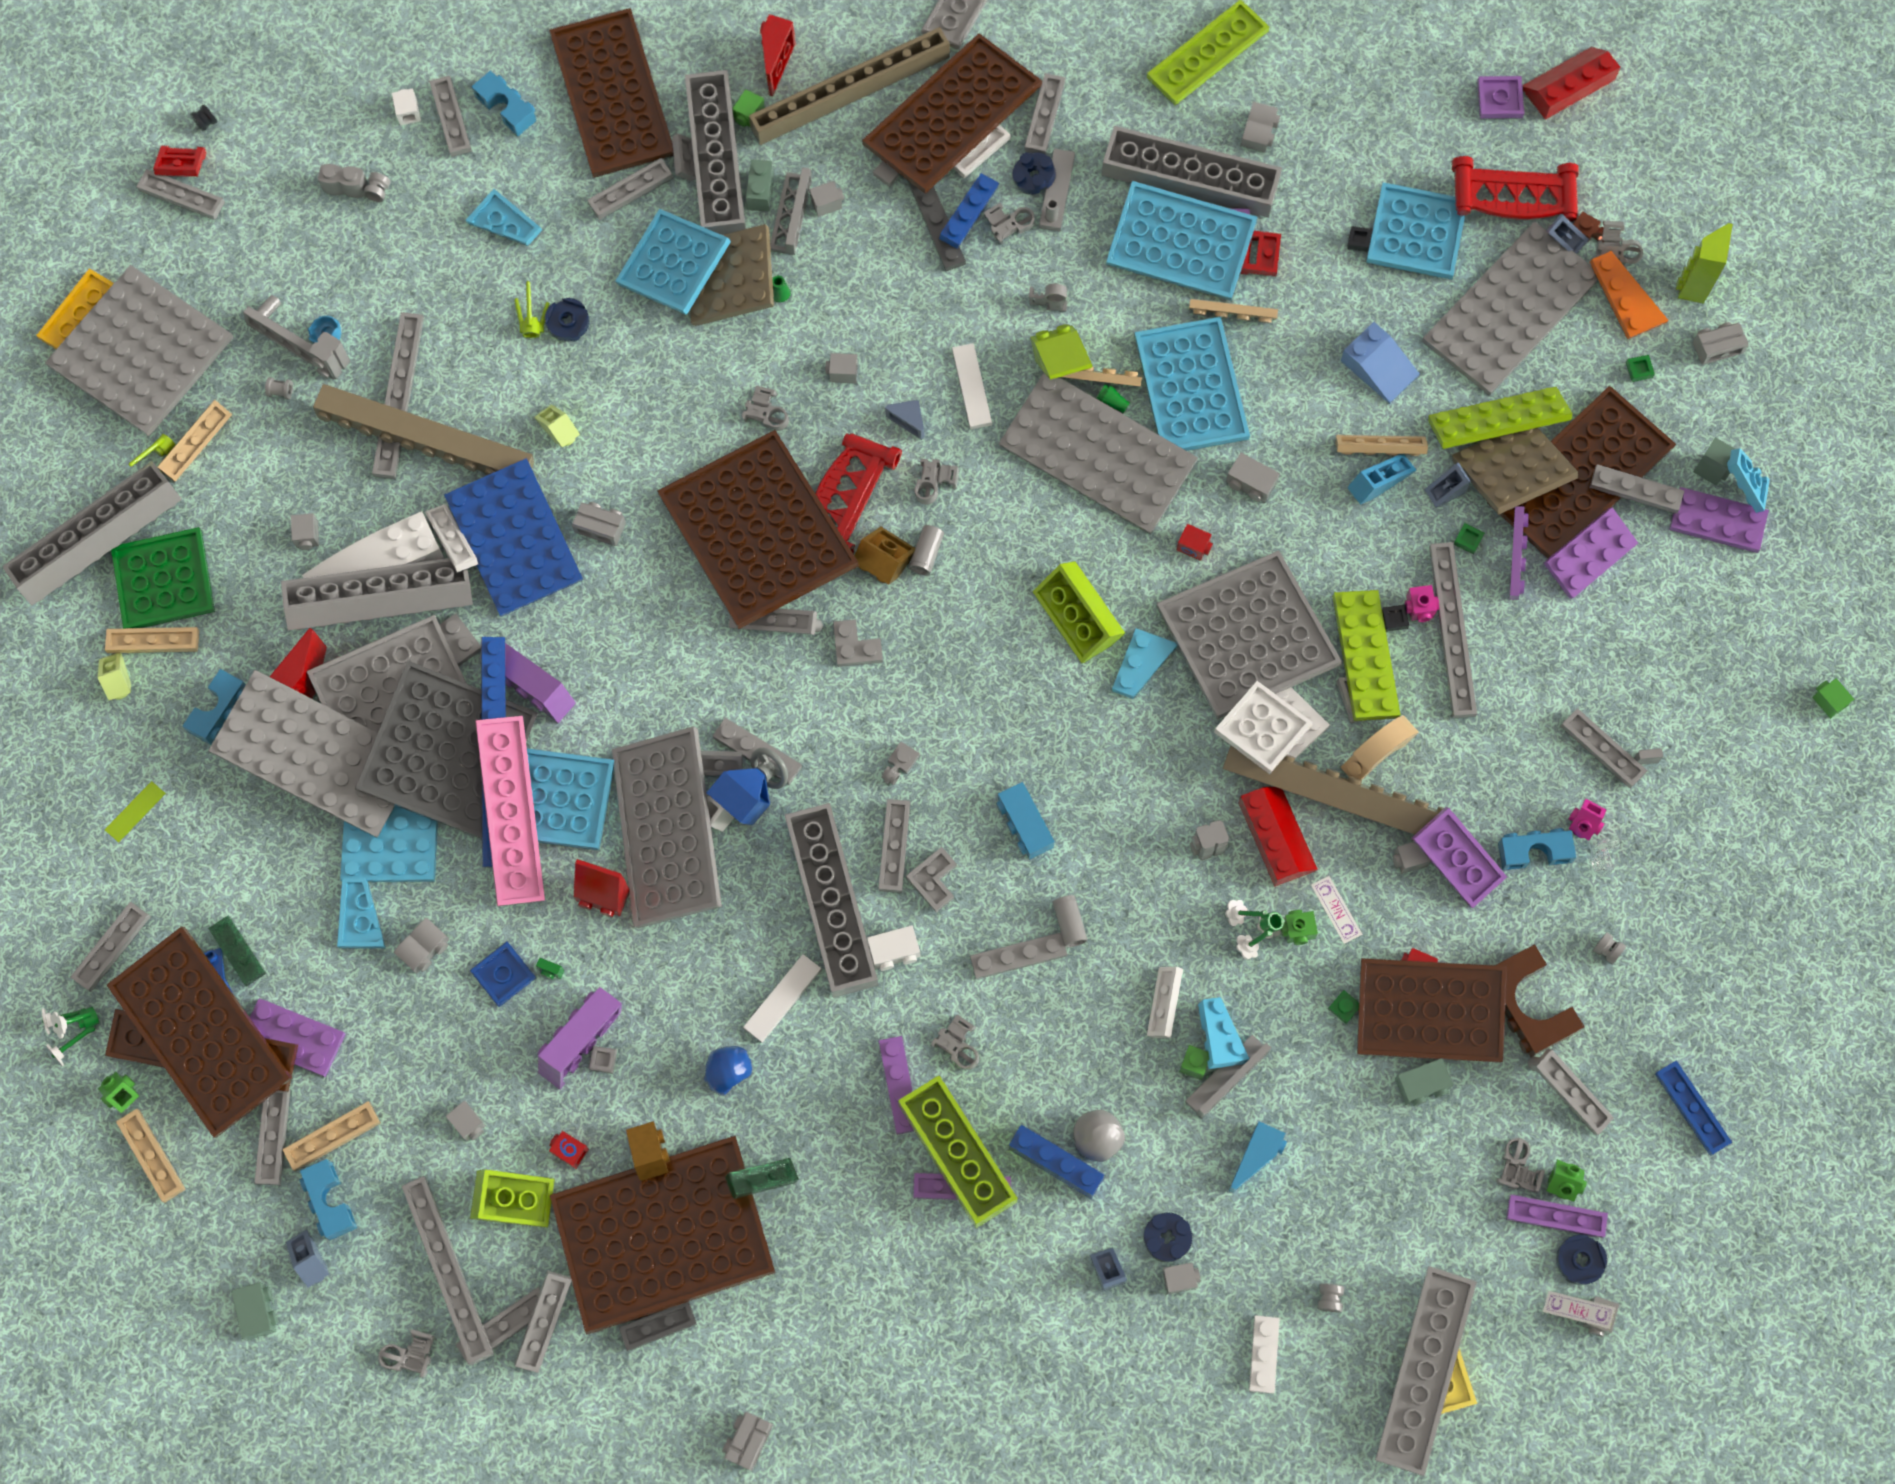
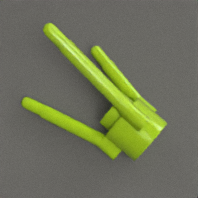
(530, 326)
(161, 446)

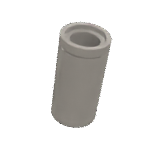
(926, 550)
(1070, 921)

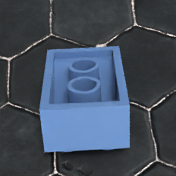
(1379, 363)

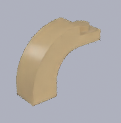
(1379, 746)

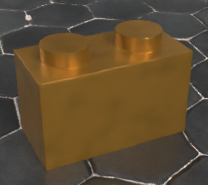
(647, 1150)

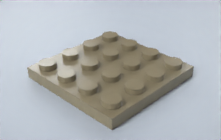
(740, 279)
(1515, 468)

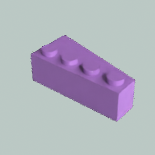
(536, 685)
(577, 1036)

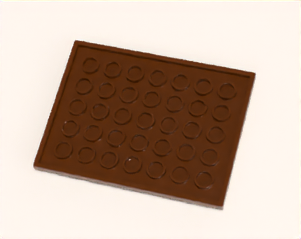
(757, 529)
(660, 1238)

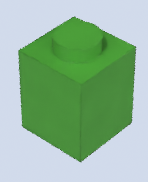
(747, 105)
(1832, 697)
(1195, 1062)

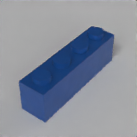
(1056, 1161)

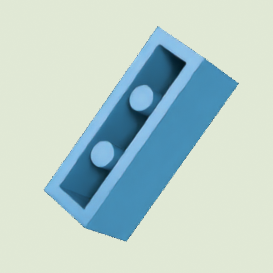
(1025, 821)

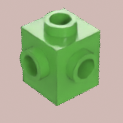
(1307, 927)
(118, 1091)
(1566, 1181)

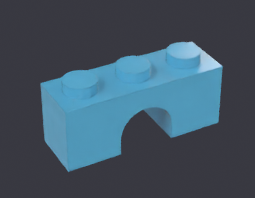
(494, 90)
(207, 724)
(1557, 846)
(318, 1181)

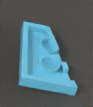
(504, 219)
(1749, 479)
(1141, 661)
(358, 917)
(1222, 1038)

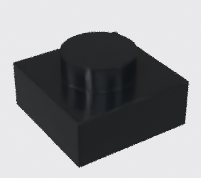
(1359, 239)
(1395, 618)

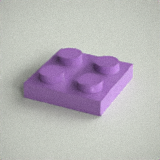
(1500, 97)

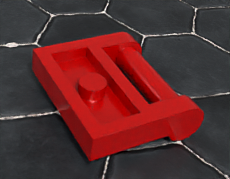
(179, 161)
(1267, 254)

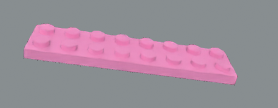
(510, 811)

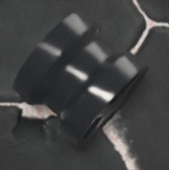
(203, 117)

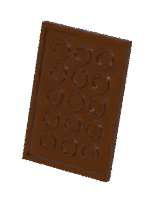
(1431, 1010)

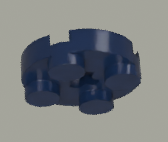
(1026, 164)
(563, 309)
(1180, 1230)
(1574, 1272)

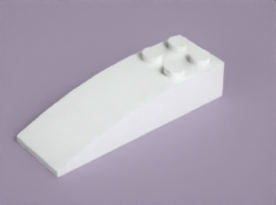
(394, 545)

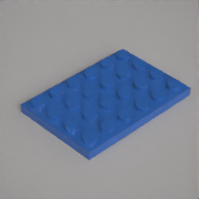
(513, 537)

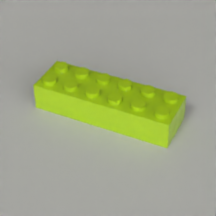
(957, 1151)

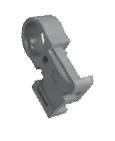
(1006, 226)
(1612, 243)
(1054, 297)
(762, 405)
(936, 474)
(955, 1038)
(1517, 1173)
(415, 1355)

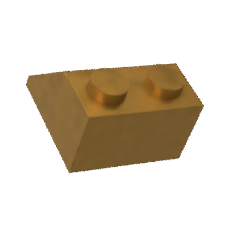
(884, 555)

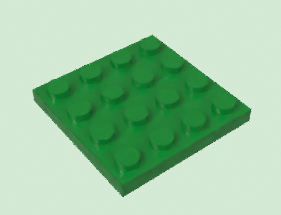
(162, 579)

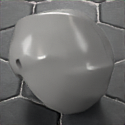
(1098, 1135)

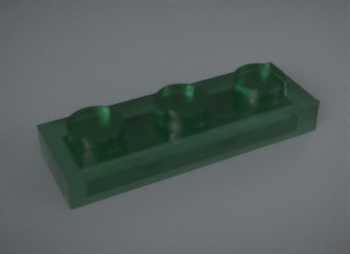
(237, 950)
(761, 1178)

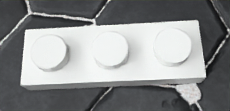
(1164, 1002)
(1264, 1354)

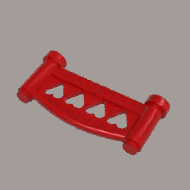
(1561, 186)
(874, 459)

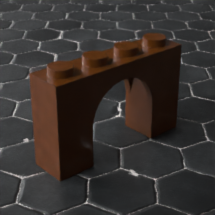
(1534, 1034)

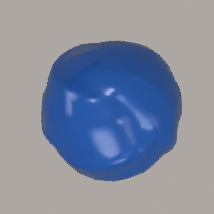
(727, 1068)

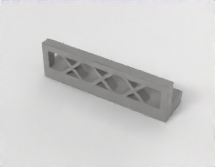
(796, 213)
(1225, 1079)

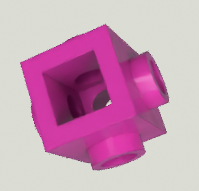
(1421, 603)
(1587, 820)

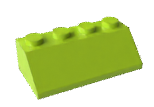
(1705, 265)
(1078, 611)

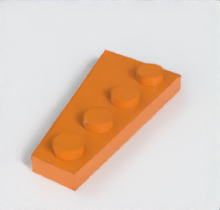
(1627, 298)

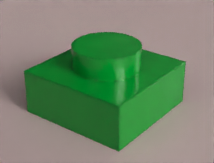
(1640, 368)
(1469, 538)
(549, 969)
(1344, 1007)

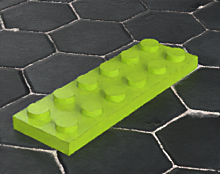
(1207, 52)
(1499, 417)
(1366, 655)

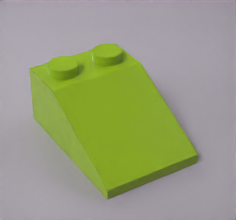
(1060, 351)
(512, 1198)

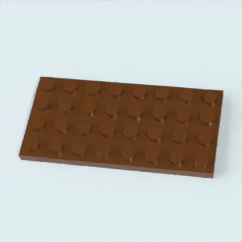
(612, 92)
(951, 113)
(1603, 434)
(199, 1031)

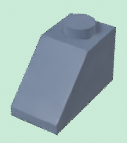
(306, 1258)

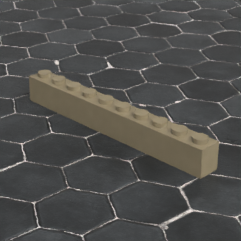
(849, 86)
(415, 432)
(1337, 791)

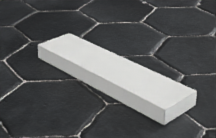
(971, 386)
(451, 538)
(782, 998)

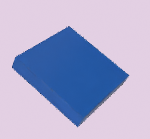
(503, 974)

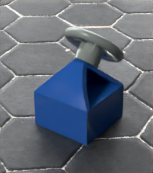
(745, 790)

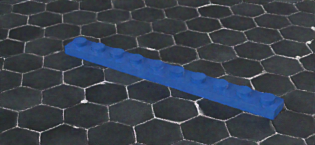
(492, 706)

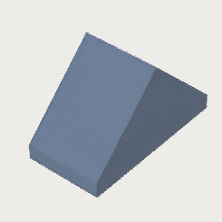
(1567, 234)
(907, 416)
(1448, 486)
(1108, 1269)

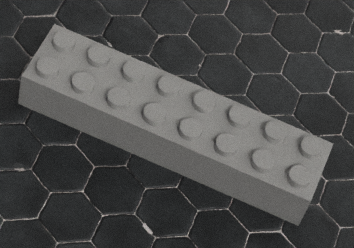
(715, 152)
(1191, 171)
(91, 533)
(374, 593)
(831, 900)

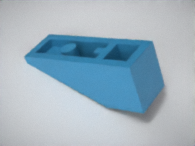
(1380, 478)
(1260, 1151)

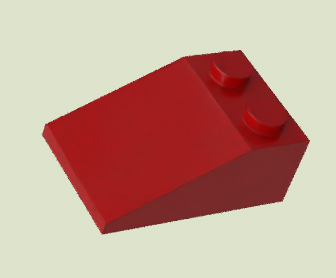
(778, 45)
(304, 656)
(599, 888)

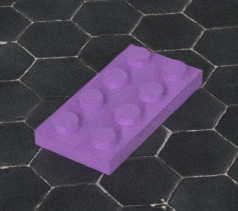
(1719, 520)
(1590, 553)
(1459, 857)
(316, 1040)

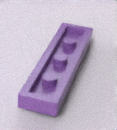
(1518, 562)
(897, 1079)
(935, 1187)
(1557, 1216)

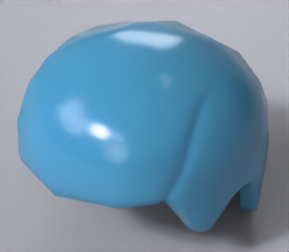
(324, 324)

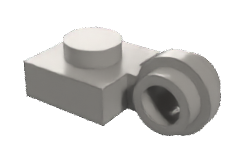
(903, 759)

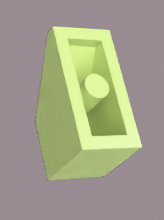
(557, 425)
(114, 676)

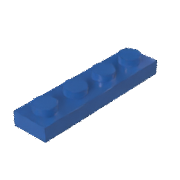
(969, 210)
(1693, 1108)

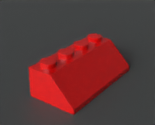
(1571, 81)
(1277, 834)

